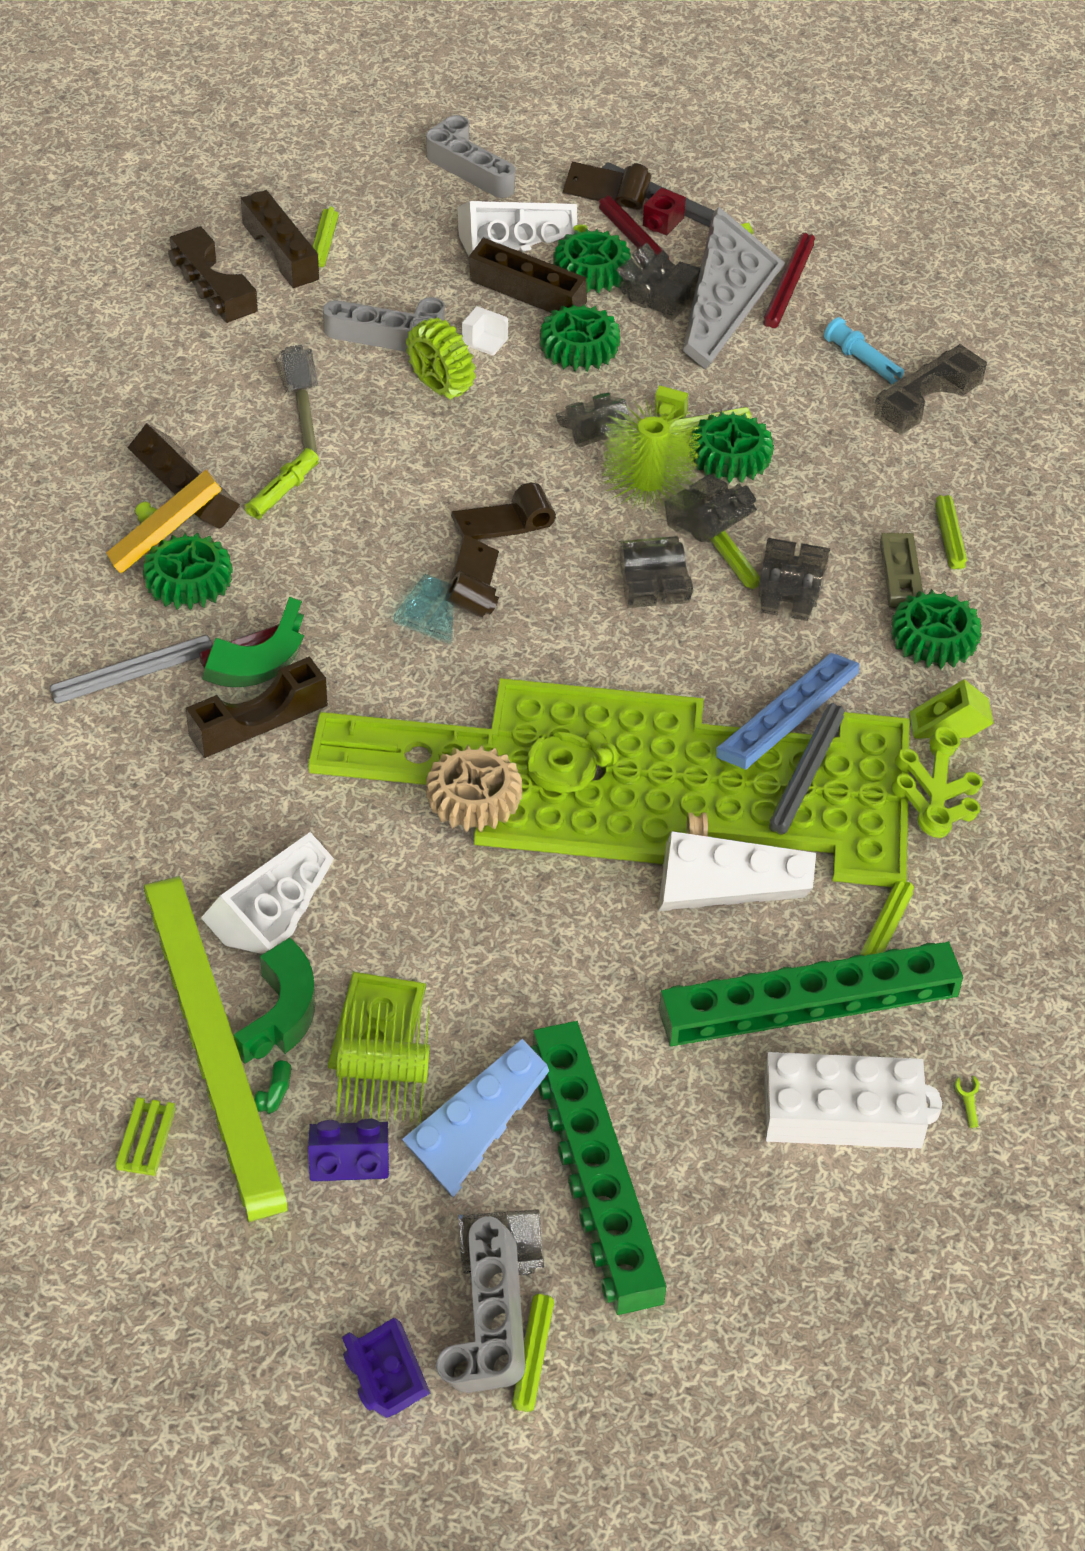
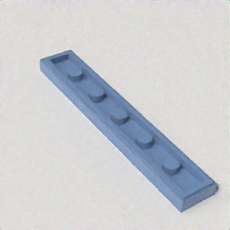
(787, 711)

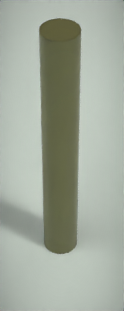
(306, 420)

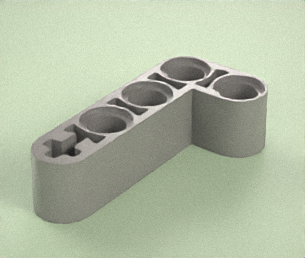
(450, 149)
(377, 325)
(488, 1304)

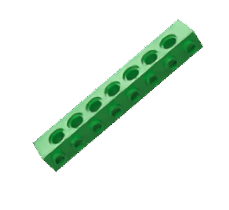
(872, 983)
(627, 1289)

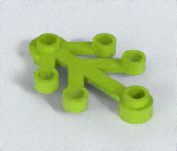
(934, 816)

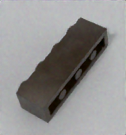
(525, 277)

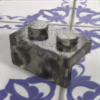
(591, 419)
(524, 1226)

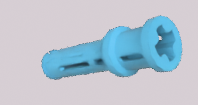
(854, 343)

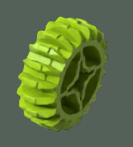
(440, 357)

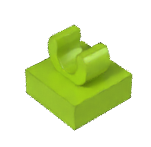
(676, 398)

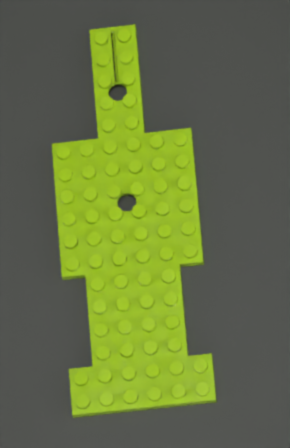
(660, 776)

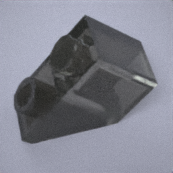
(296, 368)

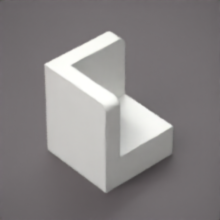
(485, 330)

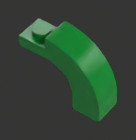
(252, 665)
(285, 1025)

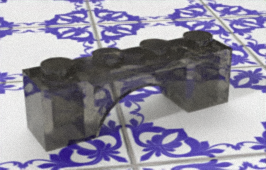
(953, 372)

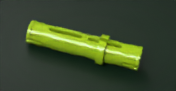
(290, 475)

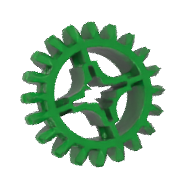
(593, 256)
(579, 337)
(750, 448)
(187, 571)
(936, 633)

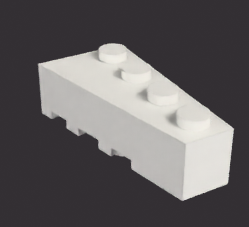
(728, 872)

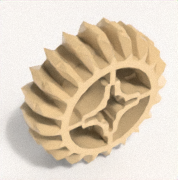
(465, 788)

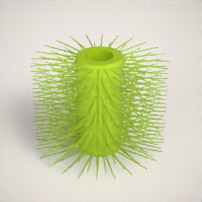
(650, 454)
(380, 1060)

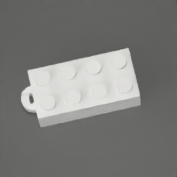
(848, 1100)

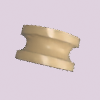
(697, 824)

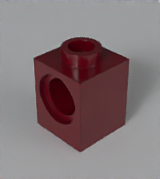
(663, 211)

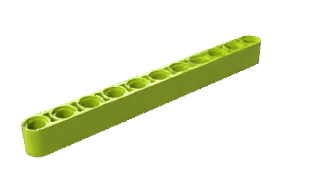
(216, 1050)

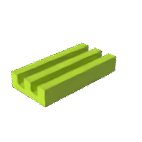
(153, 1109)

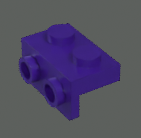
(348, 1150)
(385, 1368)

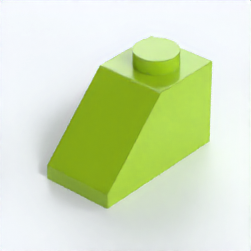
(958, 708)

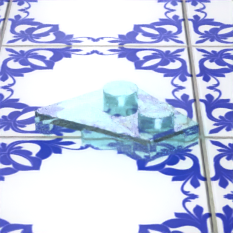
(427, 610)

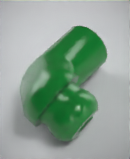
(278, 1087)

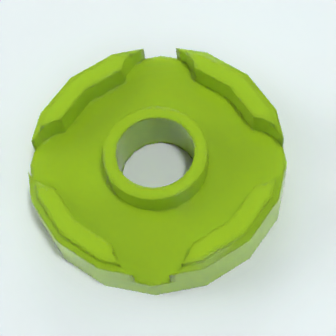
(561, 777)

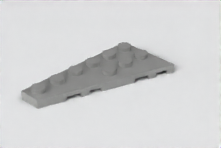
(729, 283)

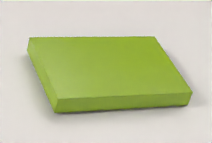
(382, 989)

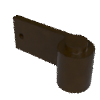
(596, 183)
(526, 513)
(472, 578)

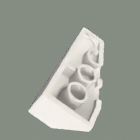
(514, 223)
(270, 900)

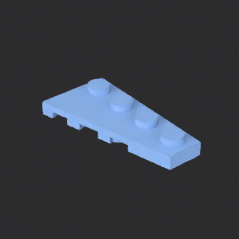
(464, 1127)

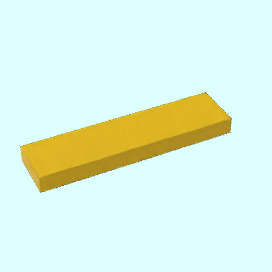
(163, 521)

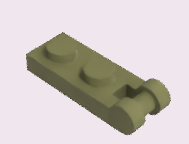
(900, 566)

